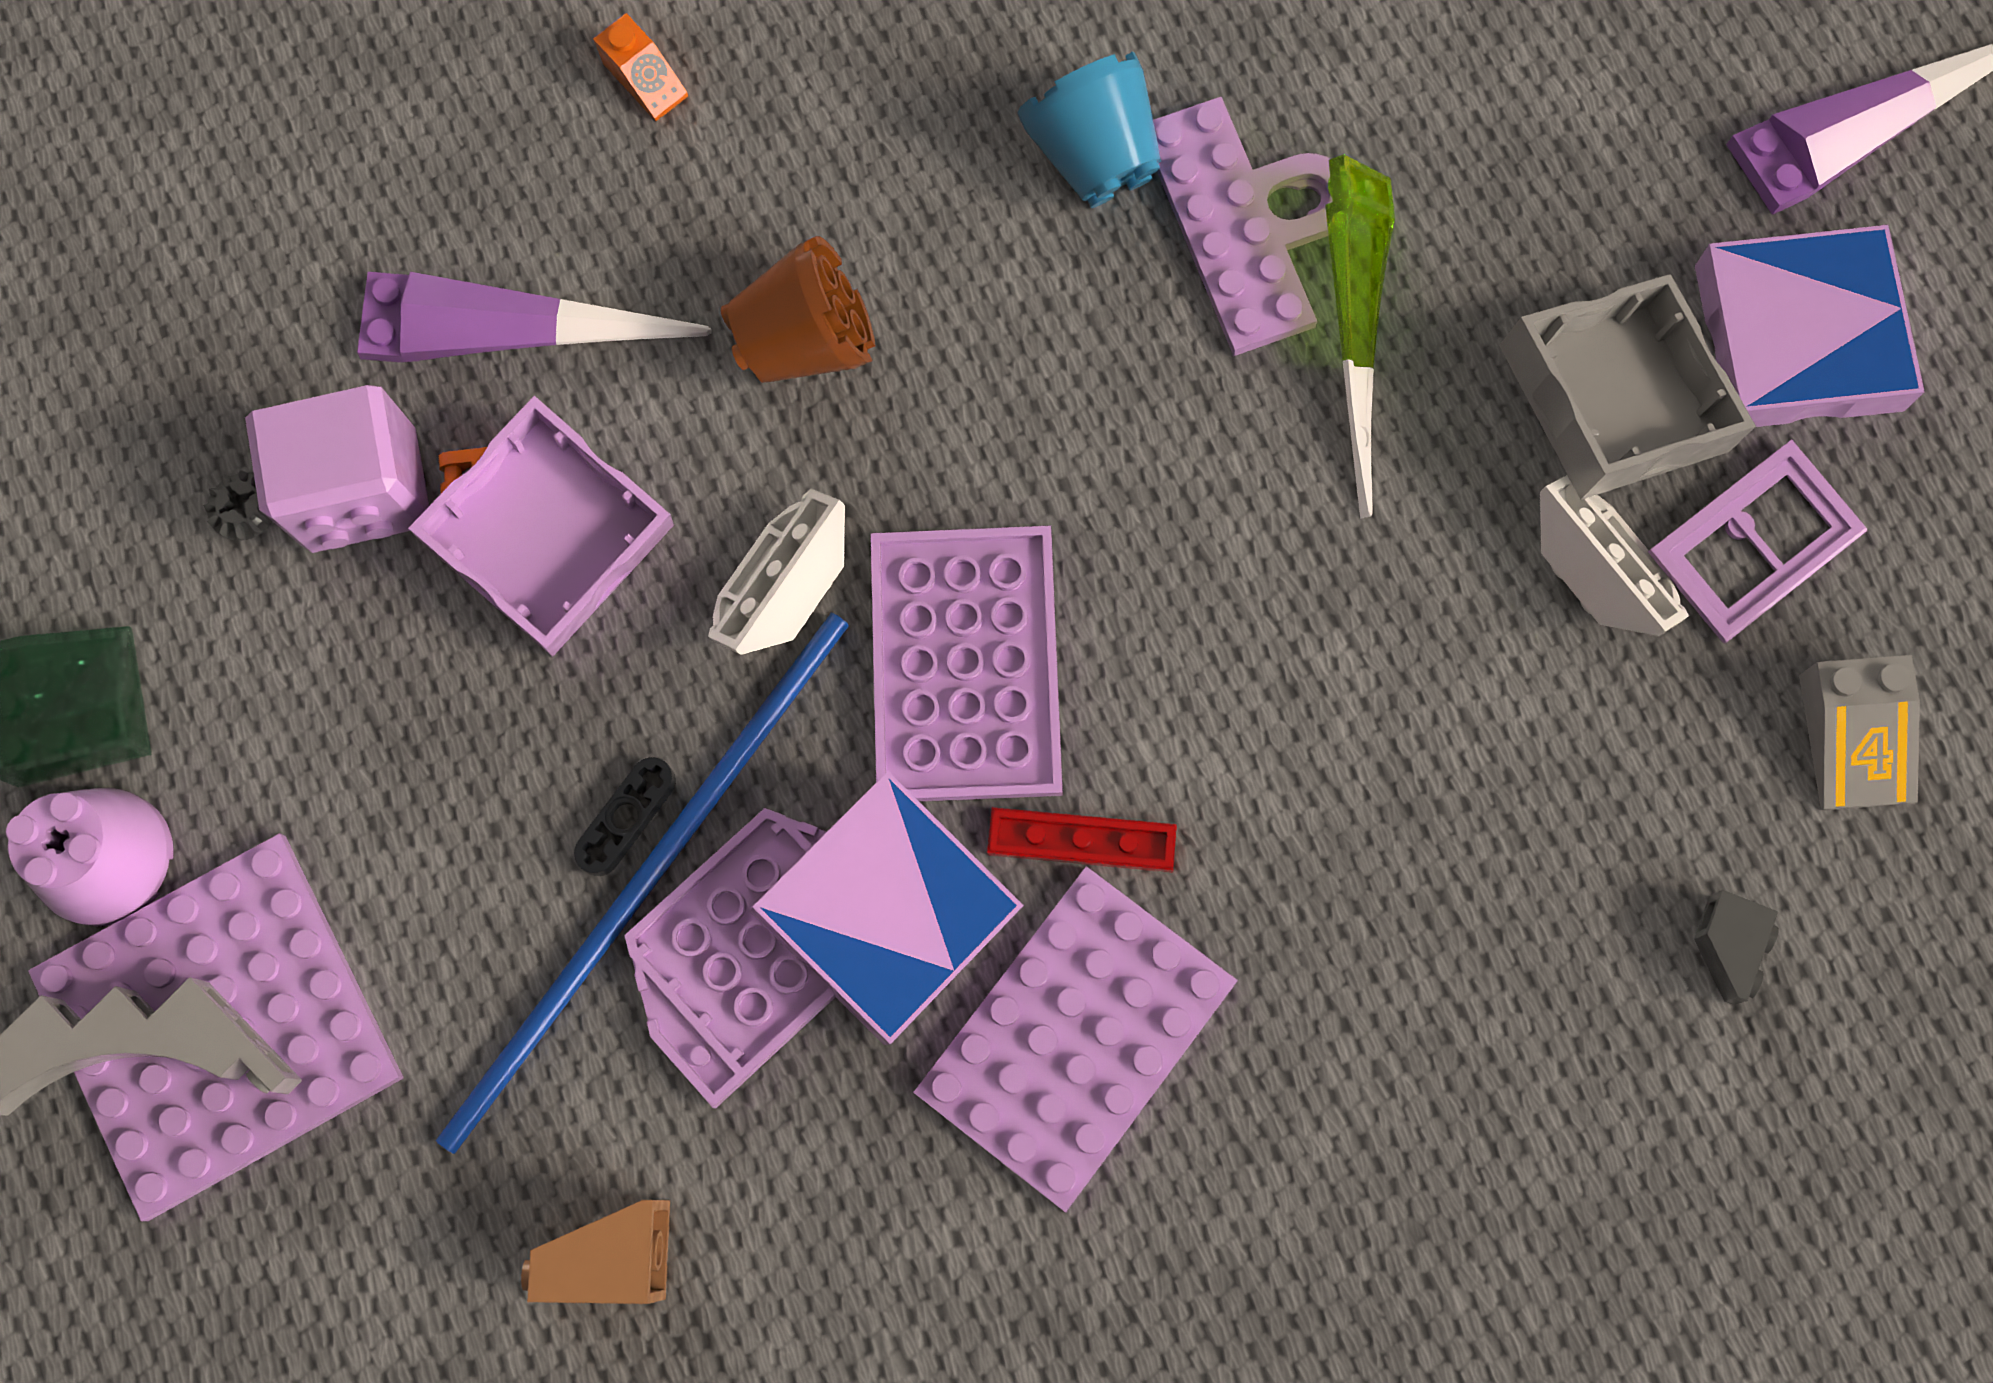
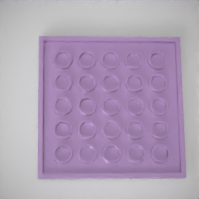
(275, 960)

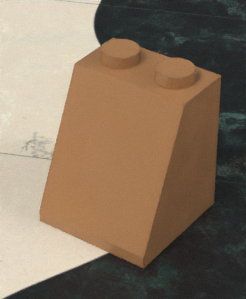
(605, 1261)

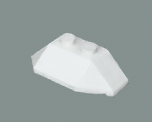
(1605, 563)
(782, 576)

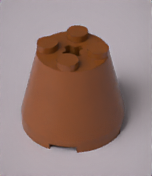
(800, 318)

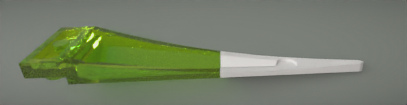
(1359, 241)

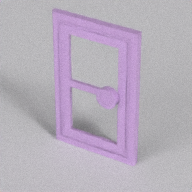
(1726, 510)

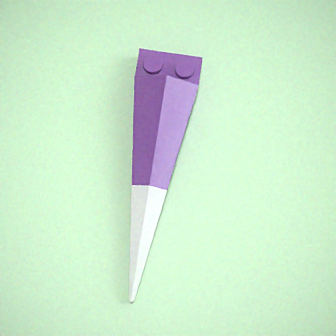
(1819, 141)
(444, 317)

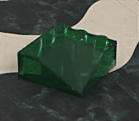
(69, 704)

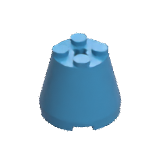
(1097, 128)

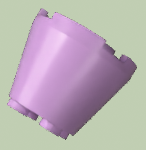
(91, 853)

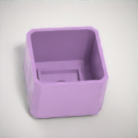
(337, 468)

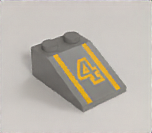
(1863, 731)

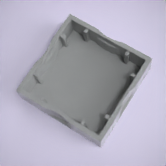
(1625, 386)

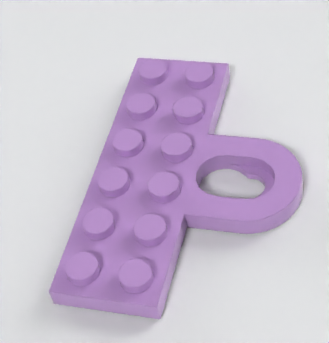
(1231, 228)

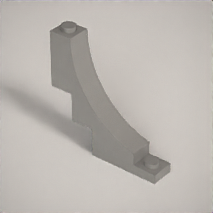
(189, 1026)

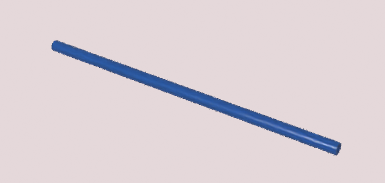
(640, 885)

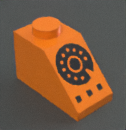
(639, 67)

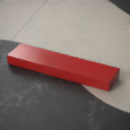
(1082, 839)

